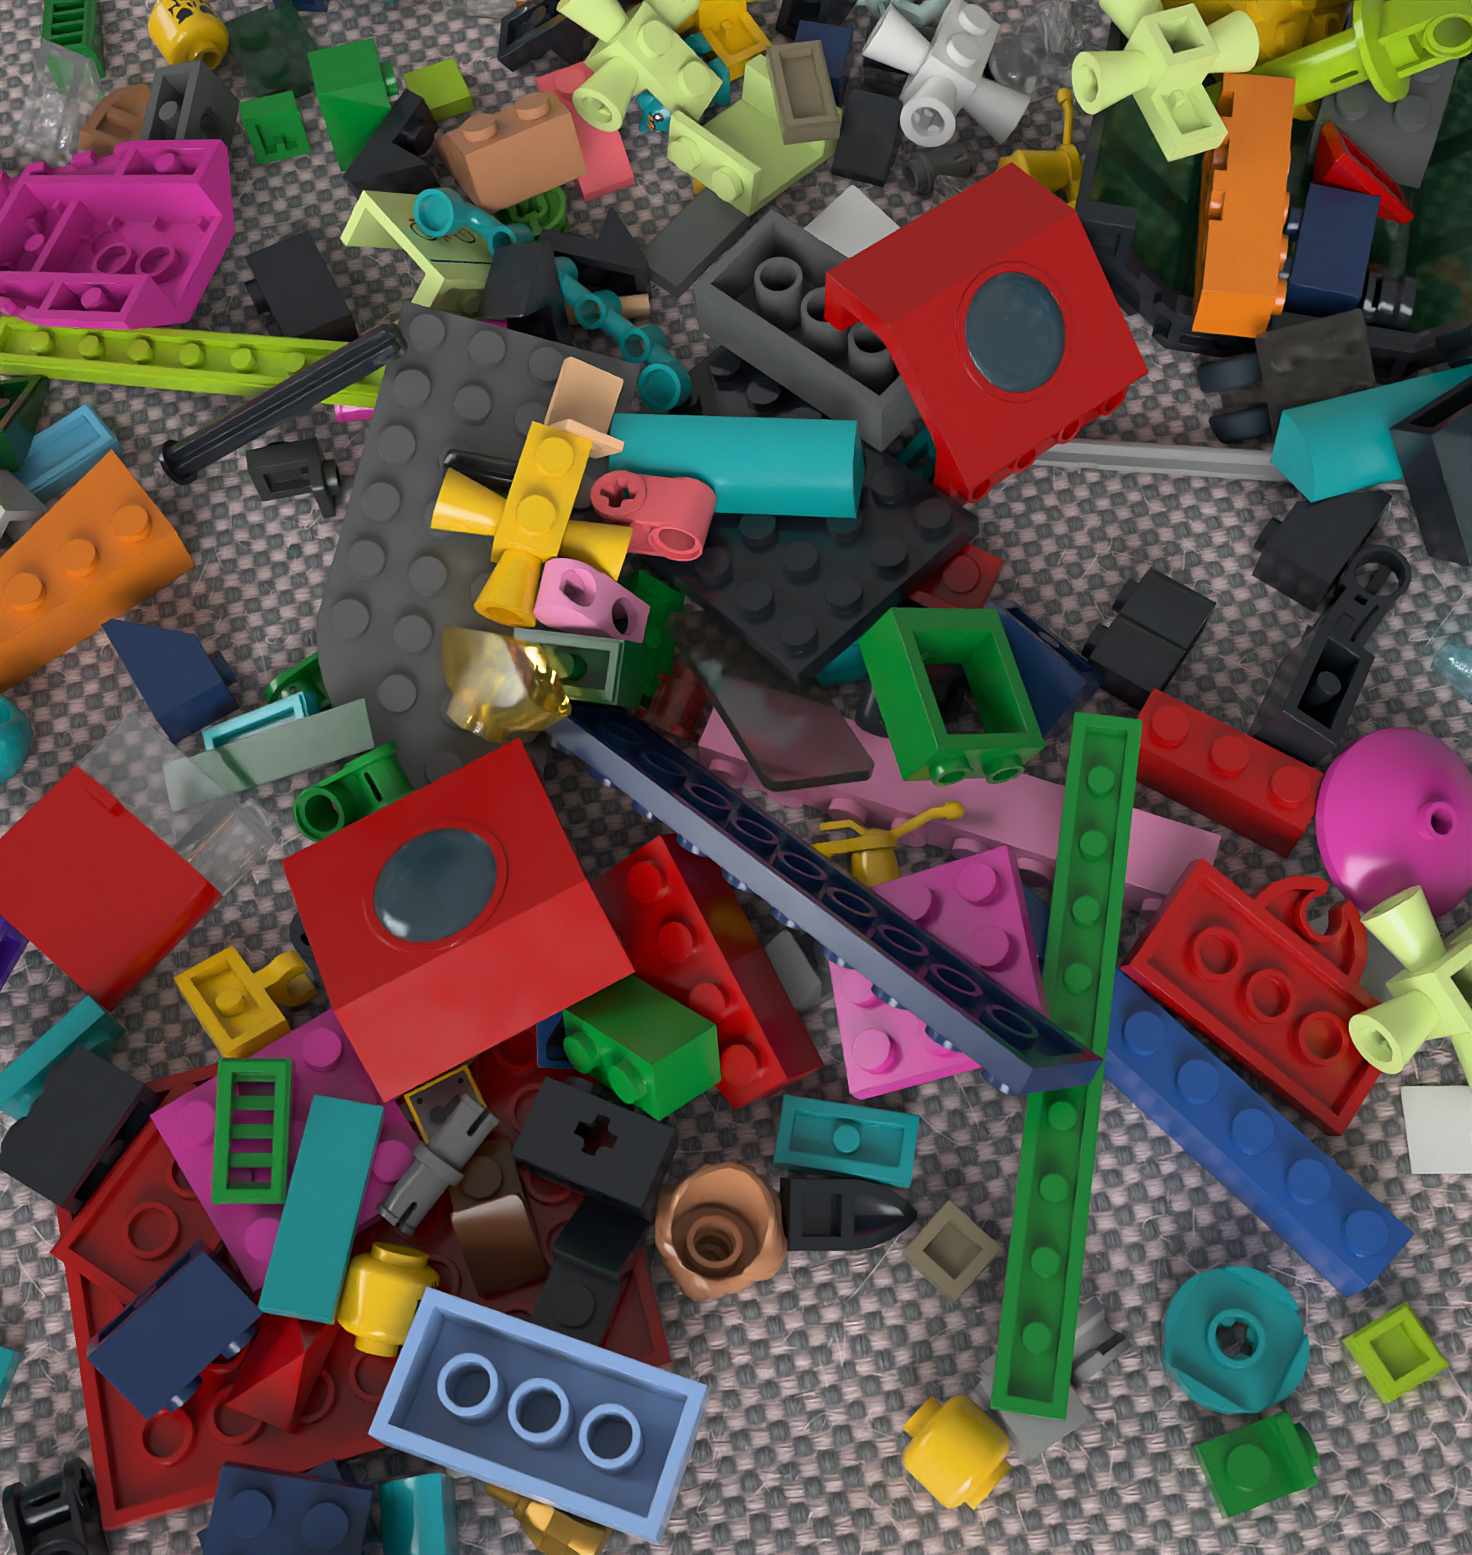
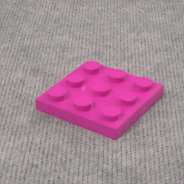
(976, 911)
(324, 1067)

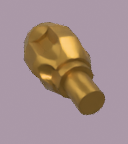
(551, 1528)

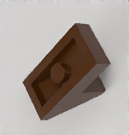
(495, 1221)

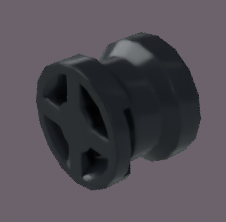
(1388, 300)

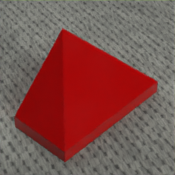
(1347, 167)
(282, 1369)

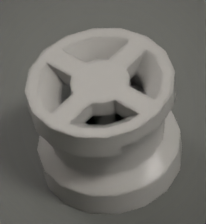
(1094, 1343)

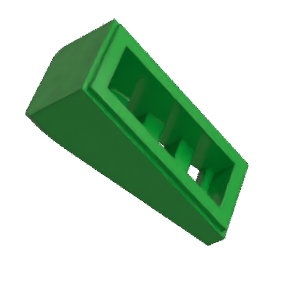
(76, 27)
(252, 1070)

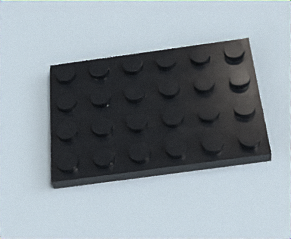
(810, 582)

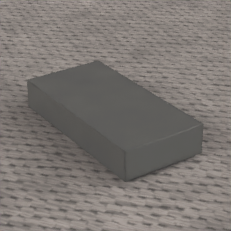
(693, 241)

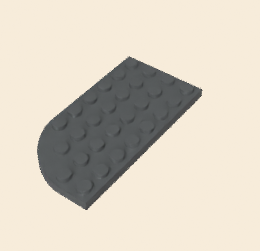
(399, 578)

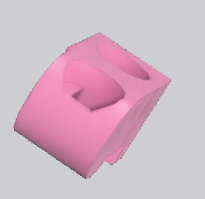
(587, 601)

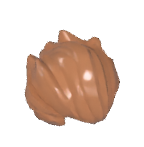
(719, 1230)

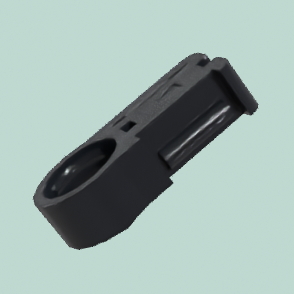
(1357, 610)

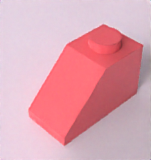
(602, 150)

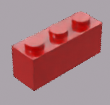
(1225, 774)

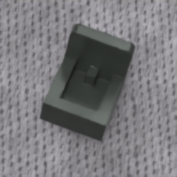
(295, 469)

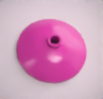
(1397, 819)

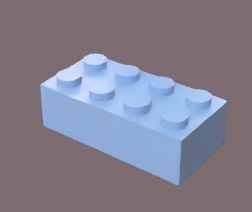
(542, 1415)

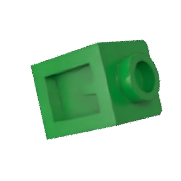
(275, 127)
(1258, 1463)

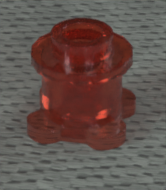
(676, 704)

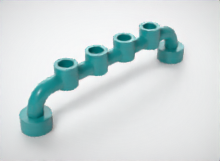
(660, 385)

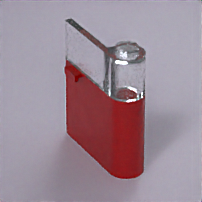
(126, 859)

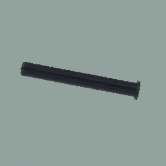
(281, 403)

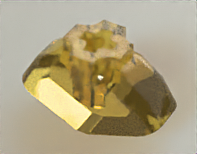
(500, 684)

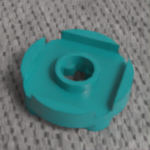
(1272, 1328)

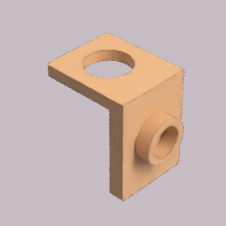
(585, 405)

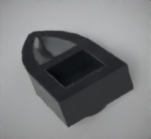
(840, 1214)

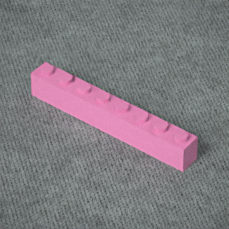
(1011, 813)

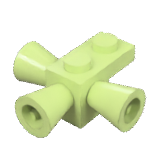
(639, 53)
(1165, 70)
(1429, 994)

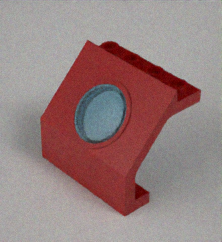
(993, 326)
(453, 920)

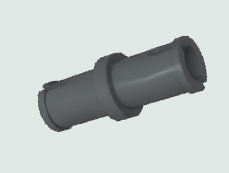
(437, 1164)

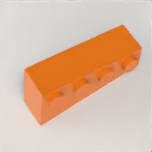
(1244, 208)
(81, 567)

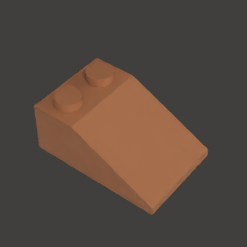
(513, 152)

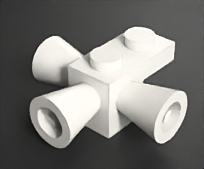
(946, 74)

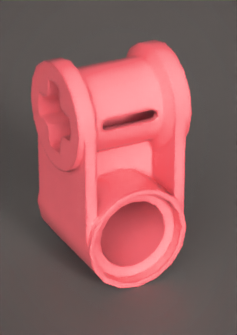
(666, 513)

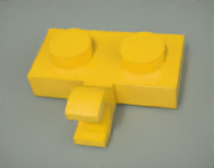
(241, 1006)

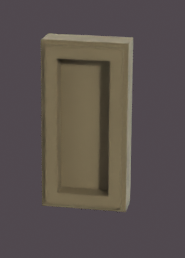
(802, 92)

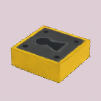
(437, 1099)

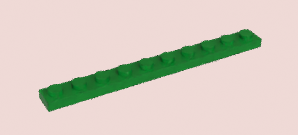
(1062, 1124)

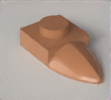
(115, 120)

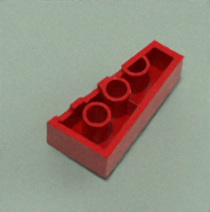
(703, 953)

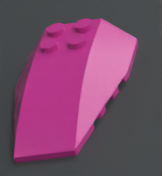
(115, 235)

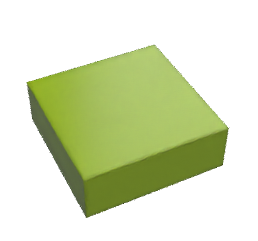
(441, 88)
(1395, 1353)

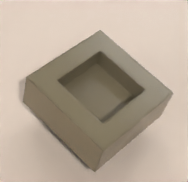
(951, 1251)

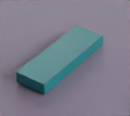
(322, 1210)

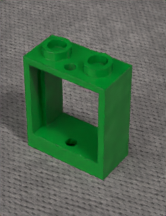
(895, 662)

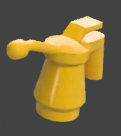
(1056, 167)
(873, 852)

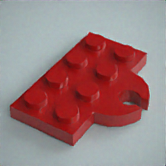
(1265, 985)

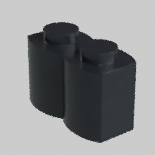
(1149, 636)

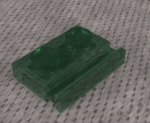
(272, 50)

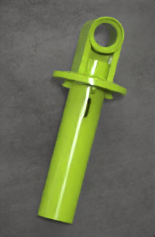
(1383, 45)

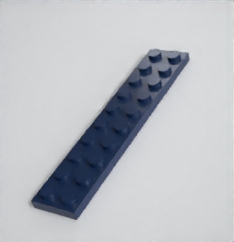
(813, 894)

